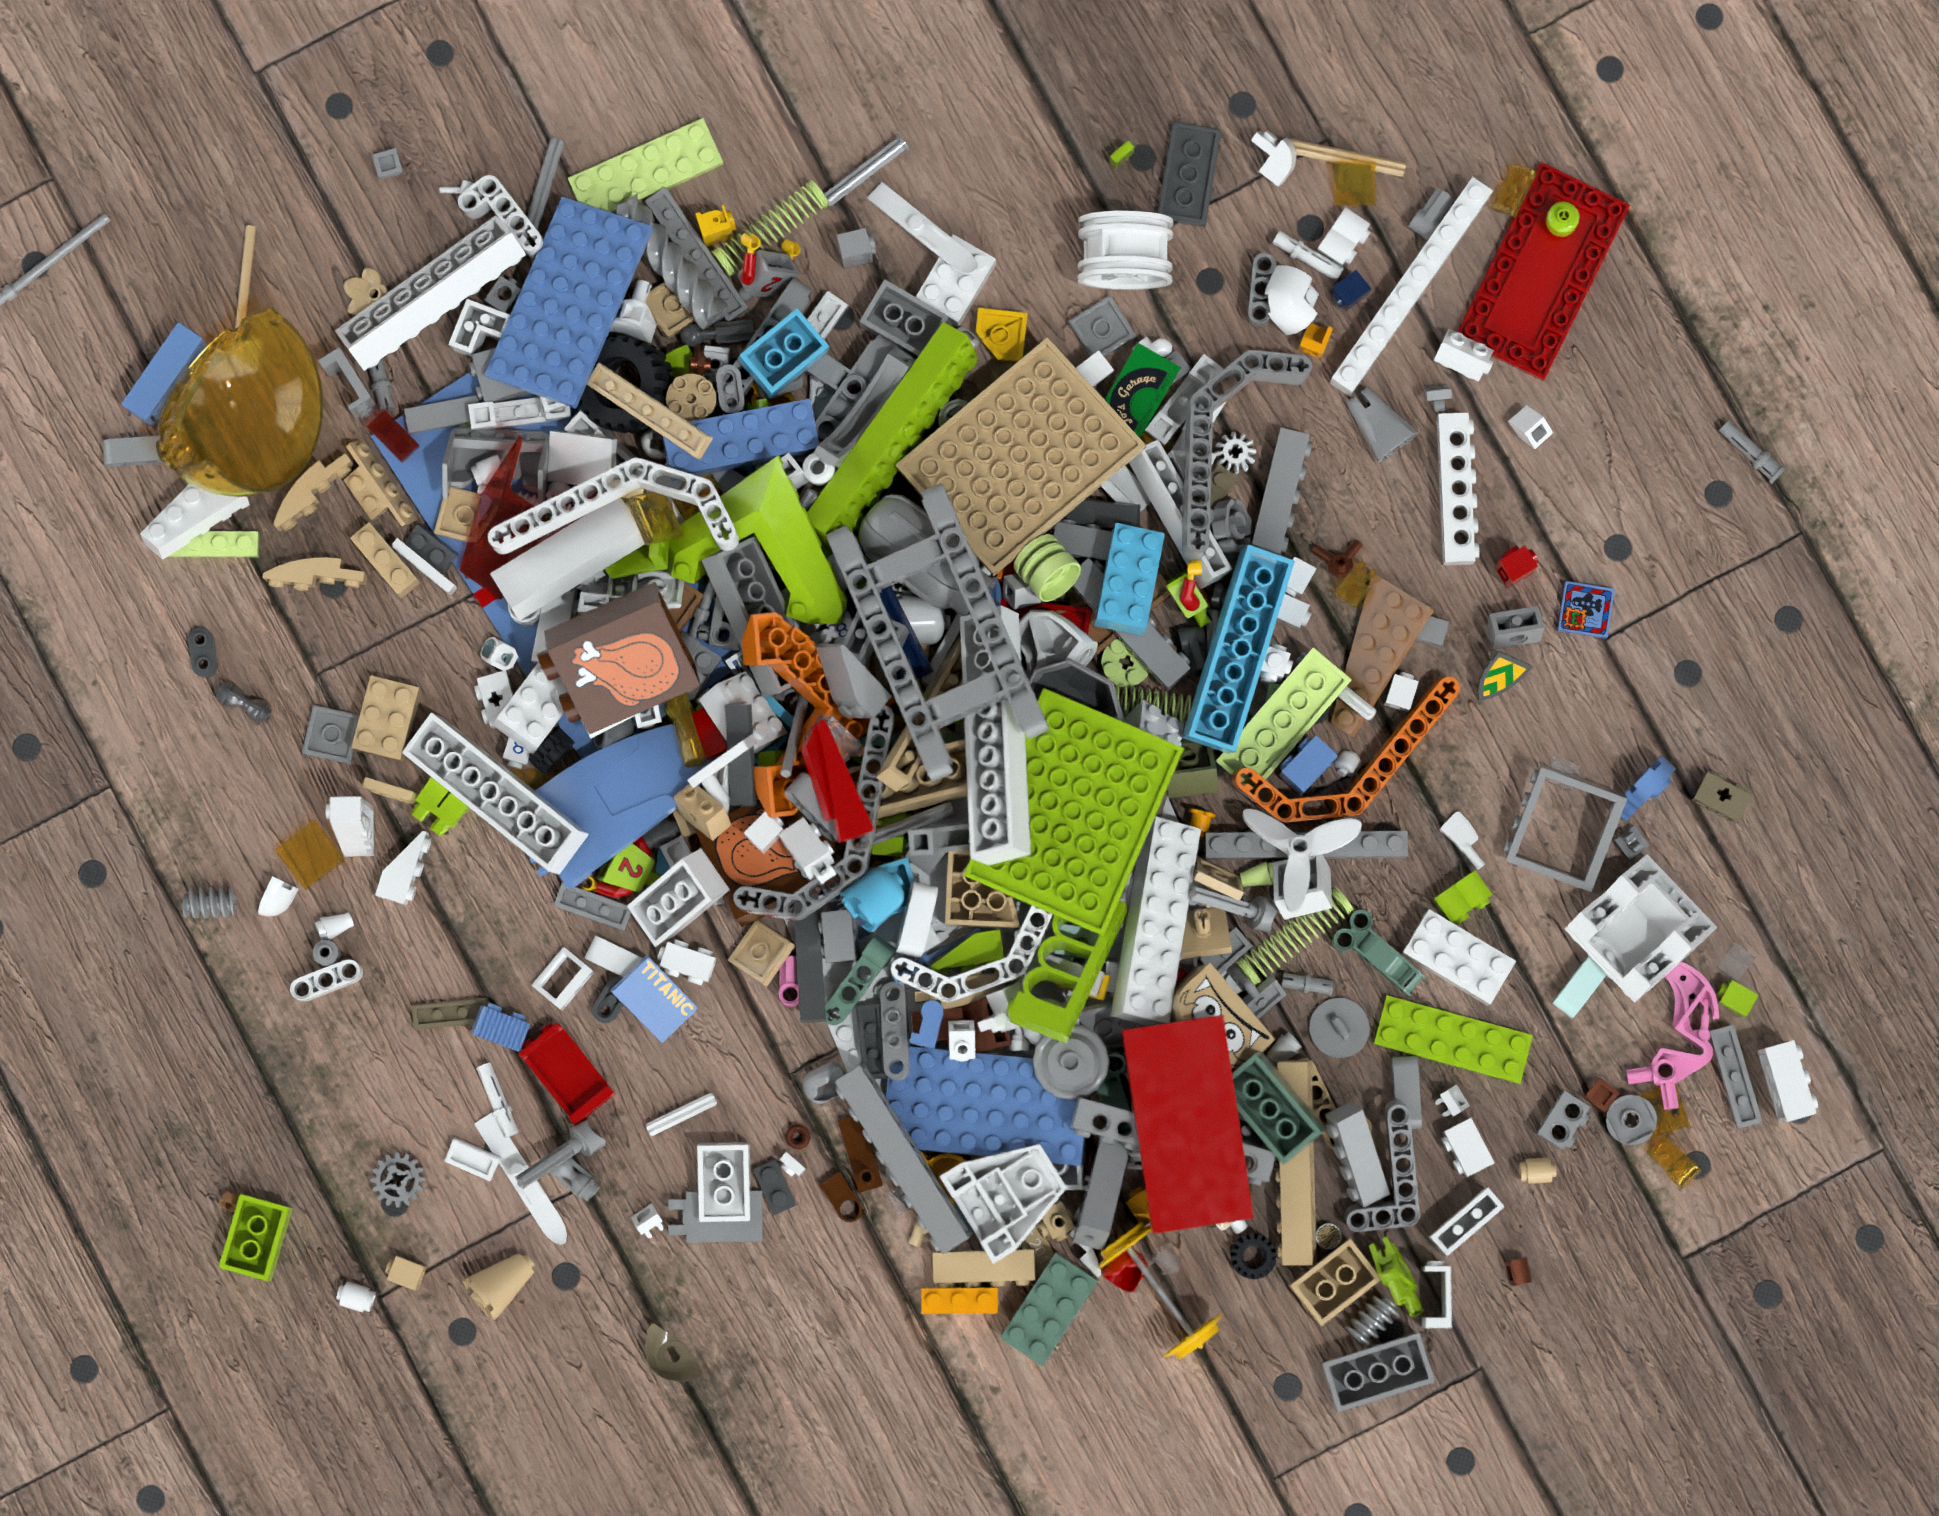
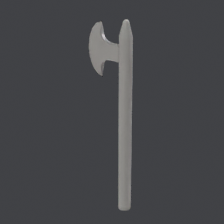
(795, 731)

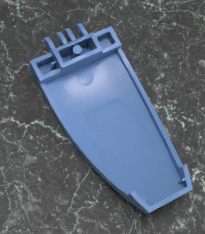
(618, 796)

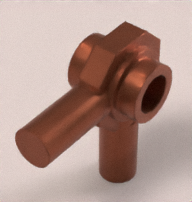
(699, 363)
(1339, 563)

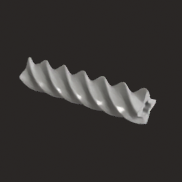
(678, 274)

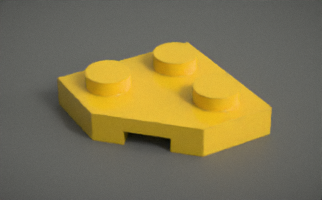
(1002, 333)

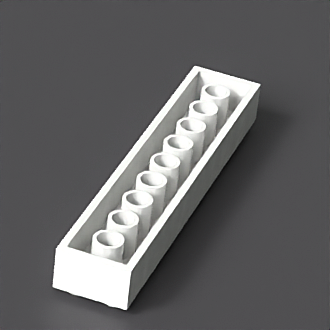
(994, 757)

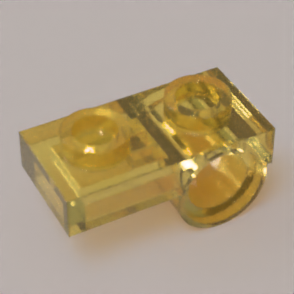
(1673, 1161)

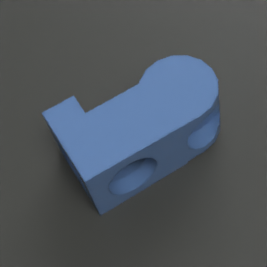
(932, 1017)

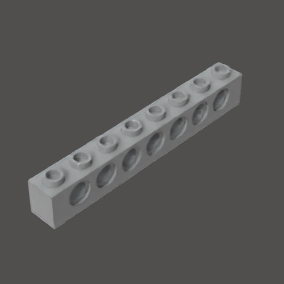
(1086, 1110)

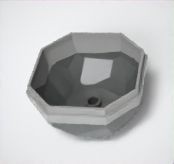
(1077, 684)

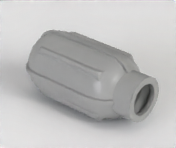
(900, 523)

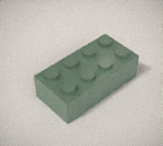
(1274, 1108)
(1049, 1308)

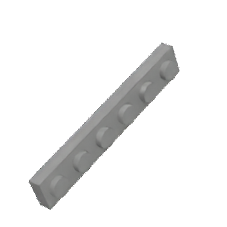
(695, 251)

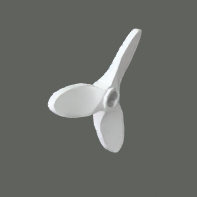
(1316, 842)

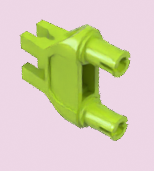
(1397, 1276)

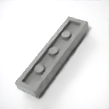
(1735, 1076)

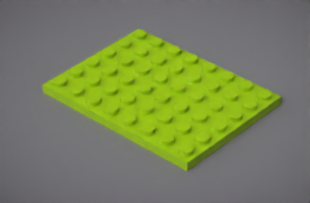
(1089, 812)

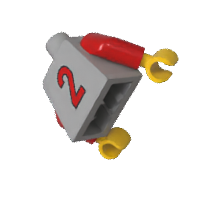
(766, 271)

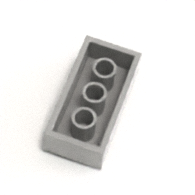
(1377, 1372)

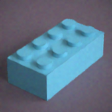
(1129, 579)

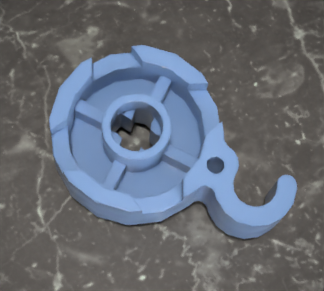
(1649, 784)

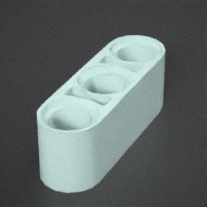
(1579, 987)

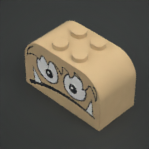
(1207, 994)

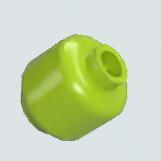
(1556, 224)

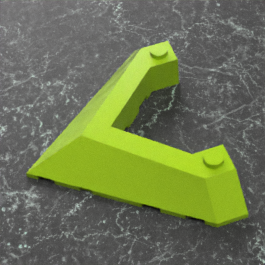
(771, 509)

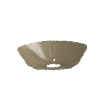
(655, 1346)

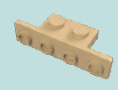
(374, 488)

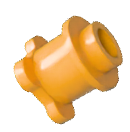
(1201, 820)

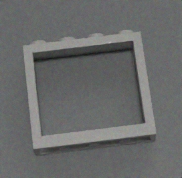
(1529, 801)

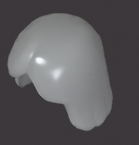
(820, 1076)

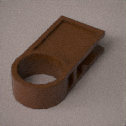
(839, 1191)

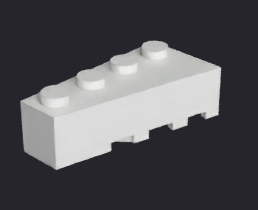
(186, 518)

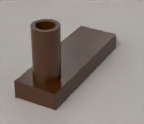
(860, 1155)

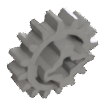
(402, 1190)

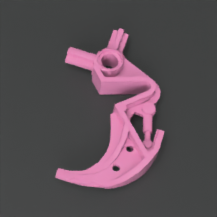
(1682, 1063)

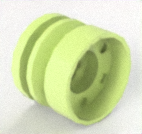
(1047, 567)

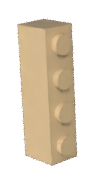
(977, 1267)

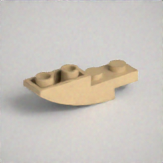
(301, 496)
(304, 574)
(972, 982)

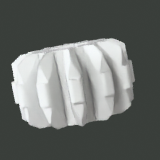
(1243, 457)

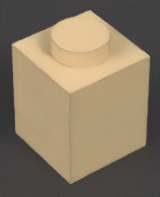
(405, 1272)

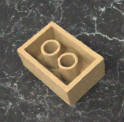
(386, 718)
(1334, 1282)

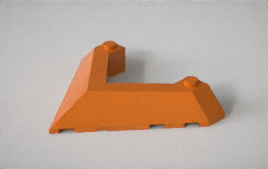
(796, 659)

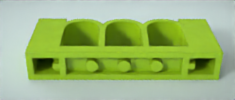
(1046, 1017)

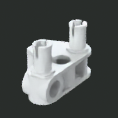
(635, 318)

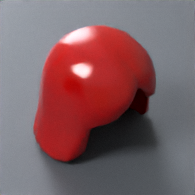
(1124, 1271)

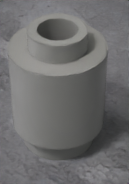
(332, 958)

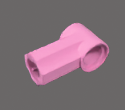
(788, 980)

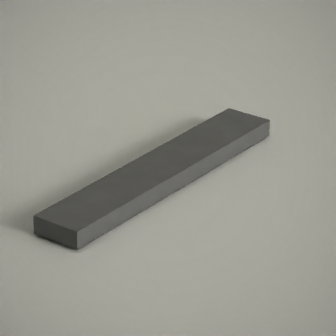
(809, 966)

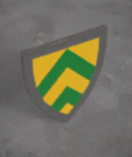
(1500, 674)

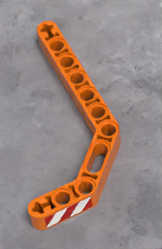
(1370, 771)

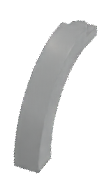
(840, 443)
(939, 839)

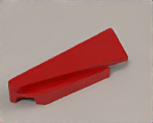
(834, 785)

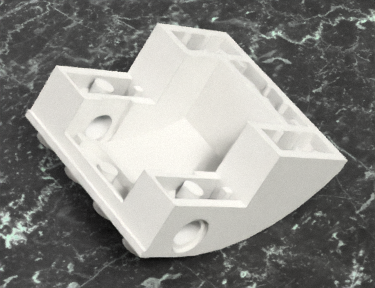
(1640, 928)

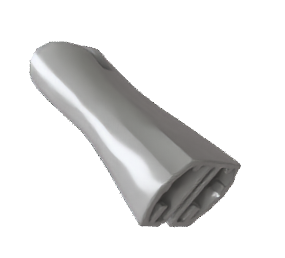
(1380, 424)

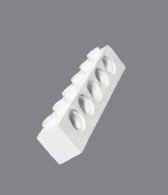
(1452, 551)

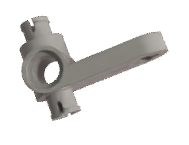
(719, 624)

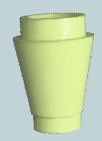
(1258, 875)

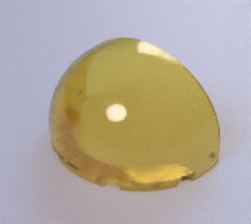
(245, 410)

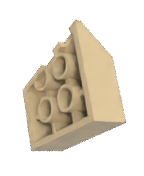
(973, 902)

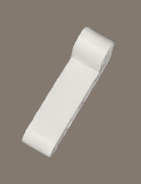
(495, 201)

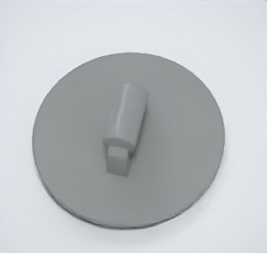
(1339, 1028)

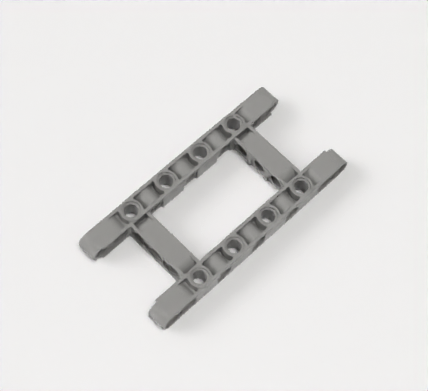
(824, 370)
(969, 696)

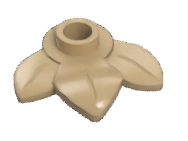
(363, 289)

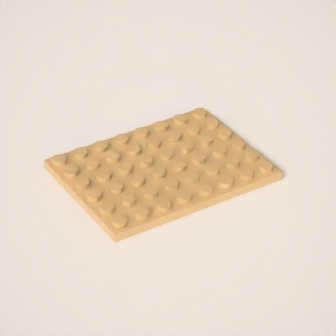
(1023, 454)

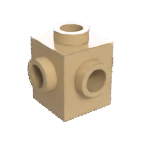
(1064, 1221)

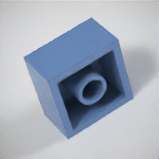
(1308, 765)

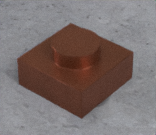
(1601, 1094)

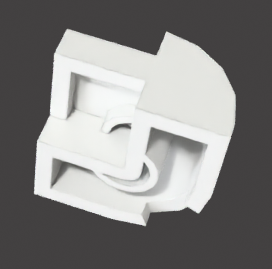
(1291, 299)

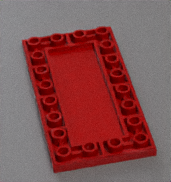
(1542, 277)
(1187, 1124)

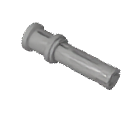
(1761, 459)

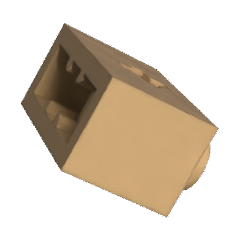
(702, 811)

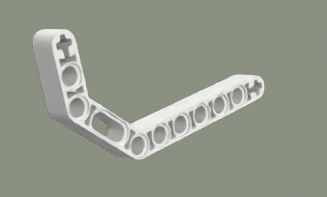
(606, 495)
(1001, 965)

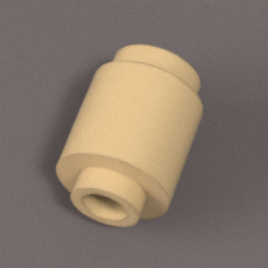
(1537, 1170)

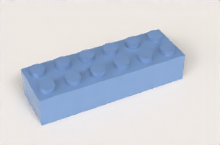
(749, 439)

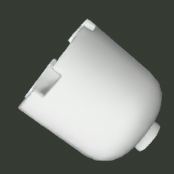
(924, 618)

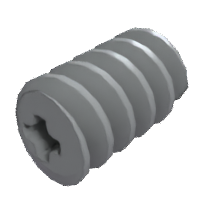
(209, 903)
(1373, 1319)

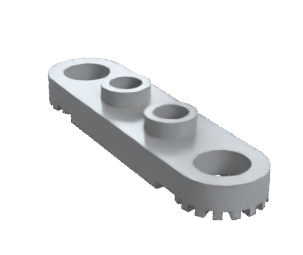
(895, 1031)

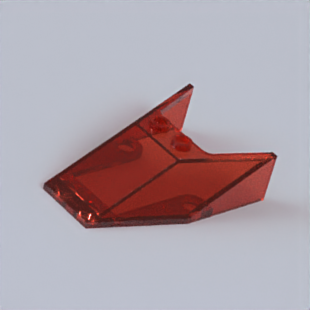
(496, 506)

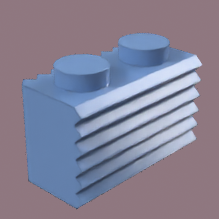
(499, 1027)

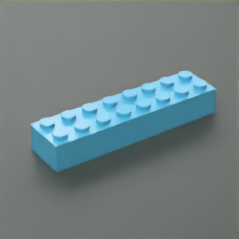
(1238, 649)

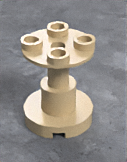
(692, 397)

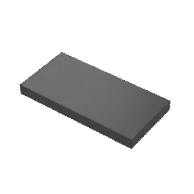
(1189, 173)

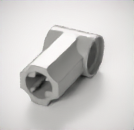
(1429, 217)

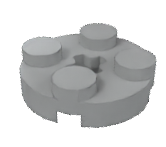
(1626, 1133)

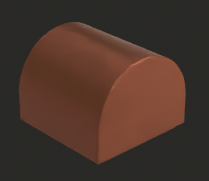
(1518, 1271)

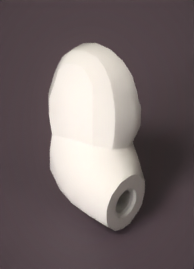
(1050, 638)

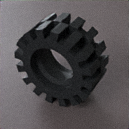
(551, 751)
(1242, 1267)

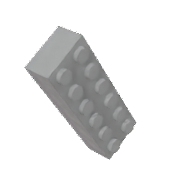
(746, 589)

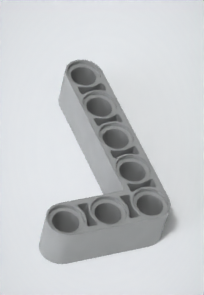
(1398, 1176)

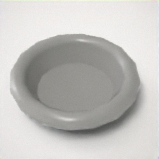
(1071, 1068)

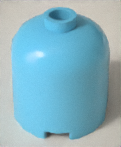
(874, 897)

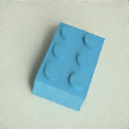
(783, 353)

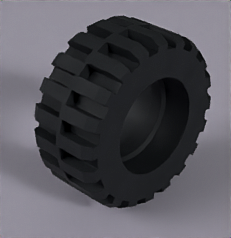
(654, 381)

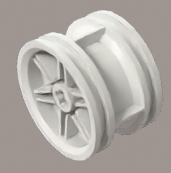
(1125, 250)

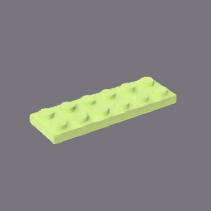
(648, 168)
(1286, 716)

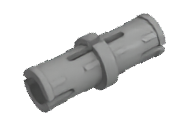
(381, 387)
(1307, 983)

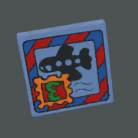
(1585, 609)

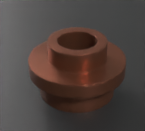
(790, 1133)

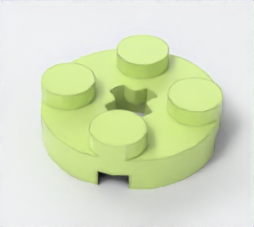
(1113, 669)

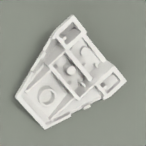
(602, 589)
(1005, 1196)

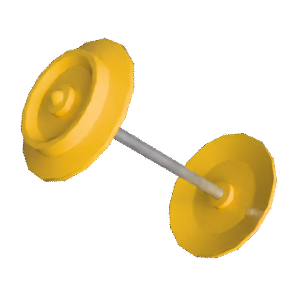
(1195, 1338)

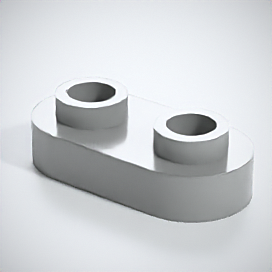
(730, 390)

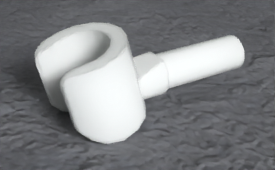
(465, 185)

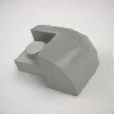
(705, 661)

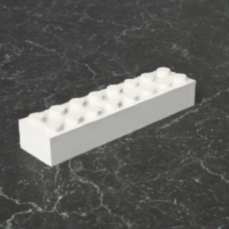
(430, 292)
(495, 793)
(1156, 923)

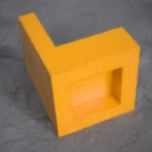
(1315, 340)

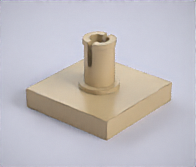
(1217, 879)
(1205, 933)

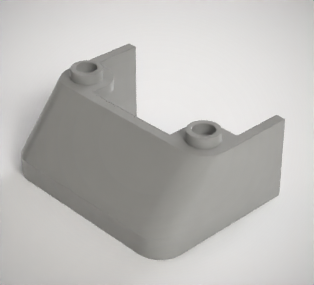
(471, 446)

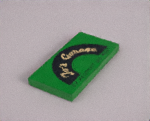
(1141, 387)

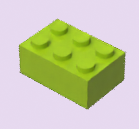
(255, 1237)

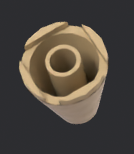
(499, 1283)

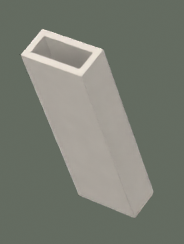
(568, 558)

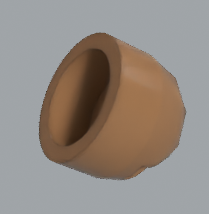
(229, 1200)

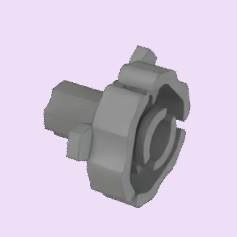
(1228, 523)

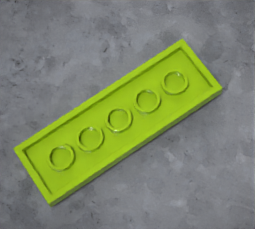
(1453, 1039)

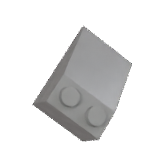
(851, 683)

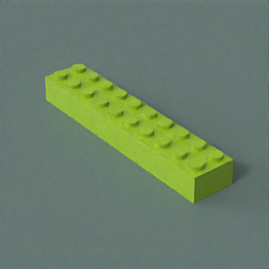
(893, 433)

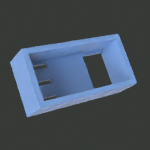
(162, 374)

